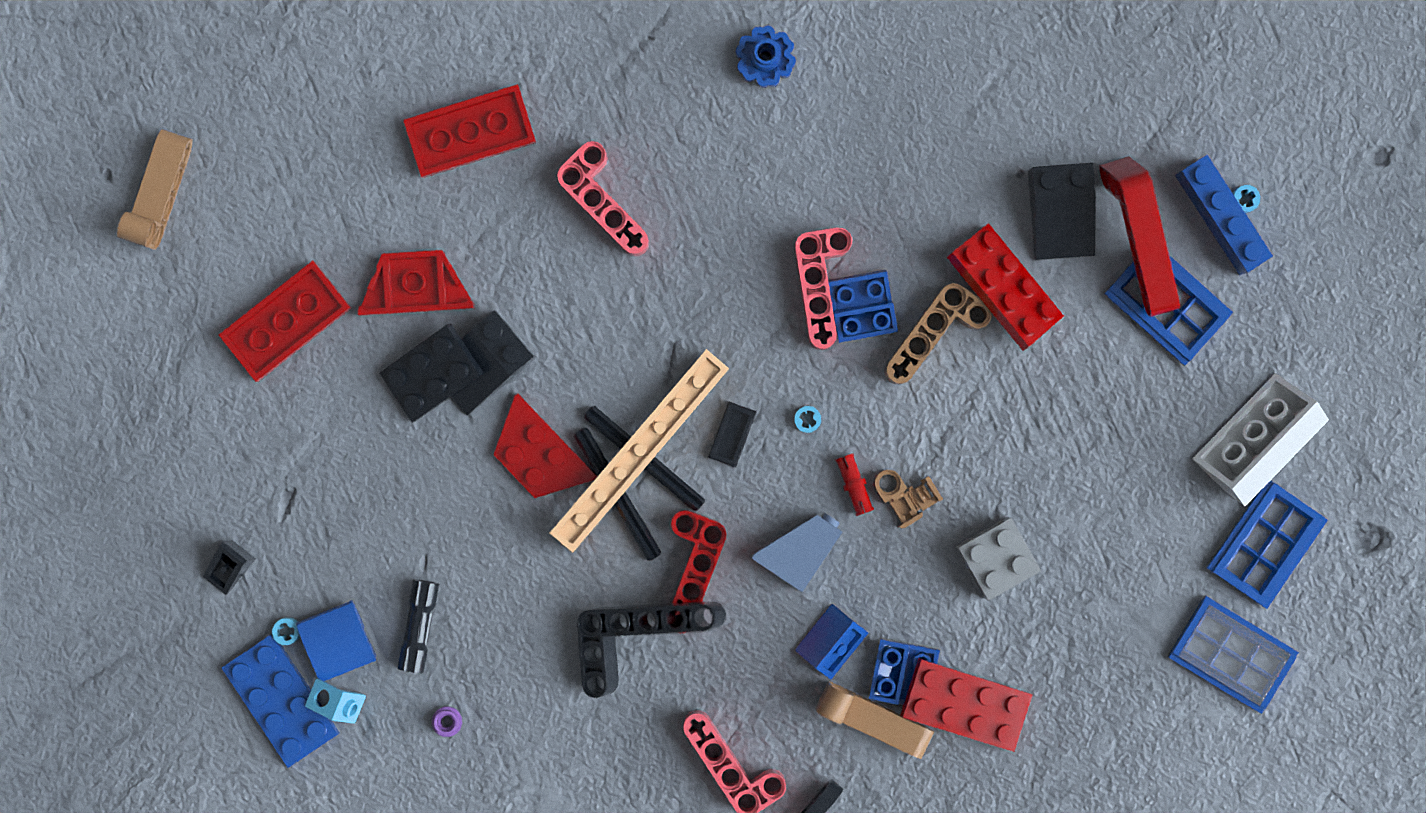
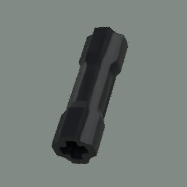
(414, 647)

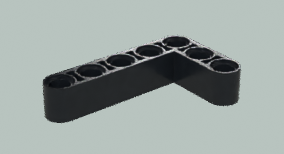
(637, 624)

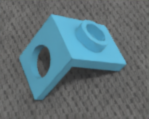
(342, 704)

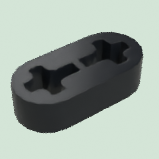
(824, 798)

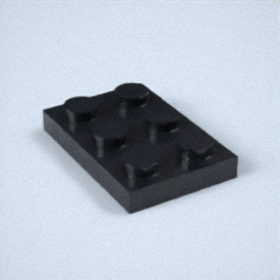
(431, 373)

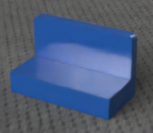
(831, 641)

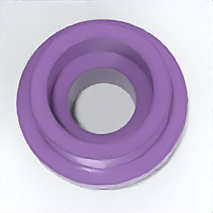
(443, 730)

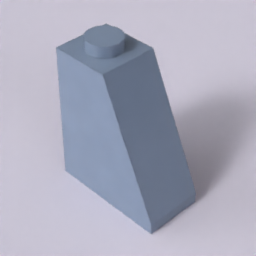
(800, 550)

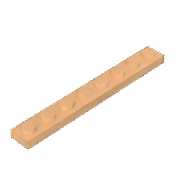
(639, 451)

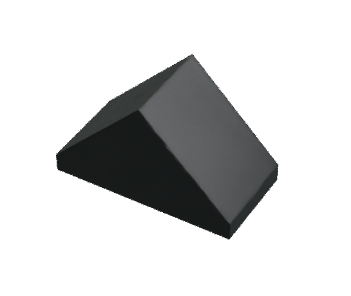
(228, 566)

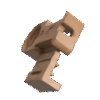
(907, 504)

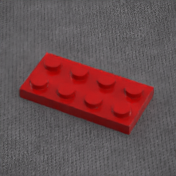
(469, 131)
(1005, 287)
(285, 321)
(966, 705)

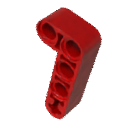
(701, 546)

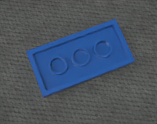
(277, 700)

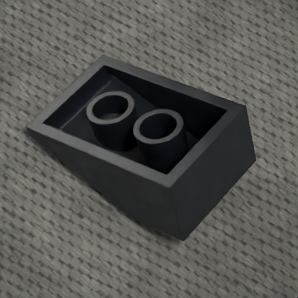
(1063, 210)
(498, 354)

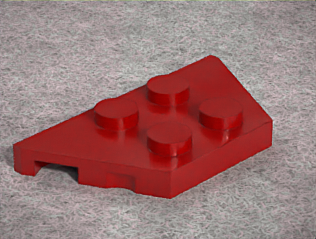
(414, 284)
(538, 453)

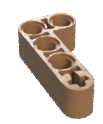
(157, 191)
(931, 337)
(873, 719)

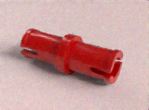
(854, 484)

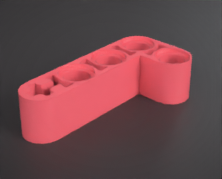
(607, 204)
(820, 290)
(727, 760)

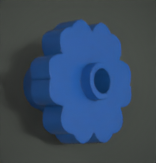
(765, 41)

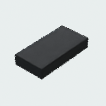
(732, 434)

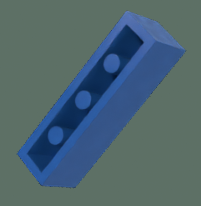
(1223, 215)

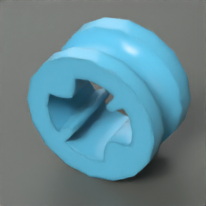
(1254, 202)
(798, 421)
(282, 639)

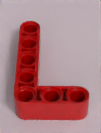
(1135, 192)

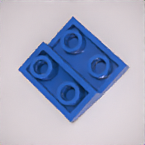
(862, 306)
(336, 641)
(896, 668)

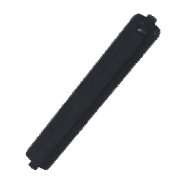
(655, 467)
(623, 505)

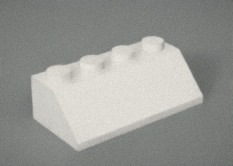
(1261, 439)

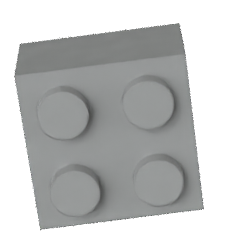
(997, 558)

